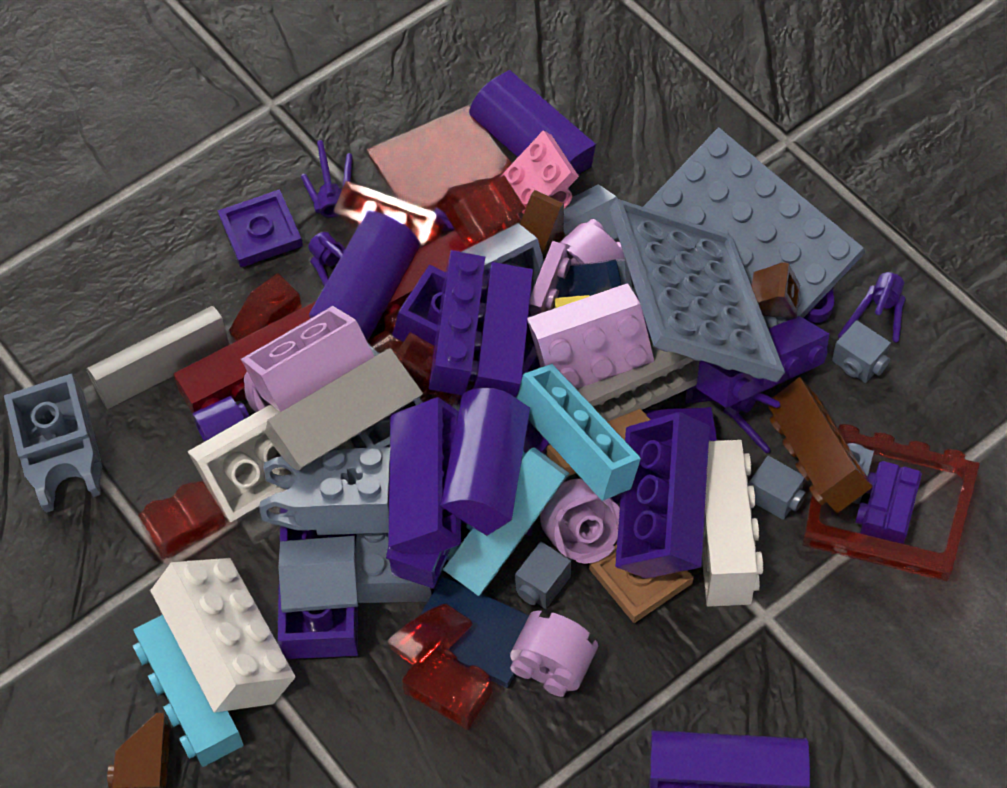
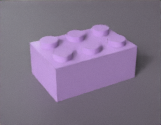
(593, 336)
(307, 358)

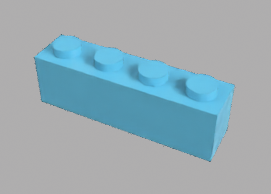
(578, 432)
(482, 556)
(206, 733)

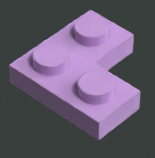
(554, 267)

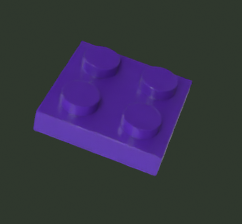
(260, 228)

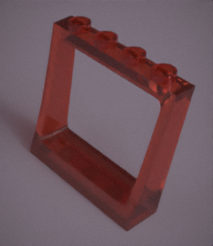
(888, 552)

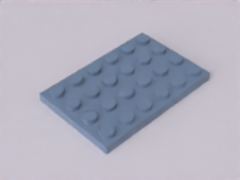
(767, 219)
(695, 291)

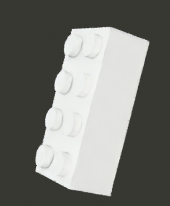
(235, 463)
(730, 532)
(222, 634)

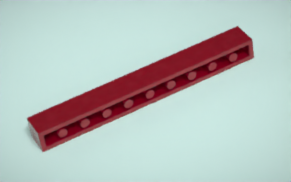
(223, 371)

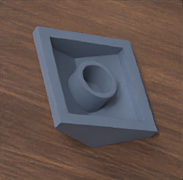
(591, 205)
(318, 574)

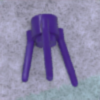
(330, 192)
(325, 252)
(886, 295)
(745, 406)

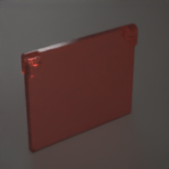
(438, 156)

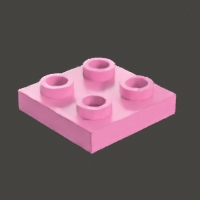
(542, 169)

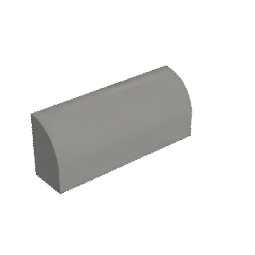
(158, 357)
(643, 385)
(342, 410)

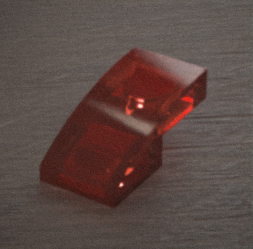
(427, 631)

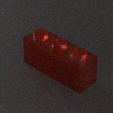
(356, 200)

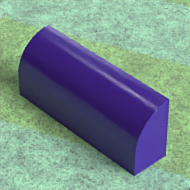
(519, 115)
(369, 270)
(486, 459)
(418, 469)
(727, 761)

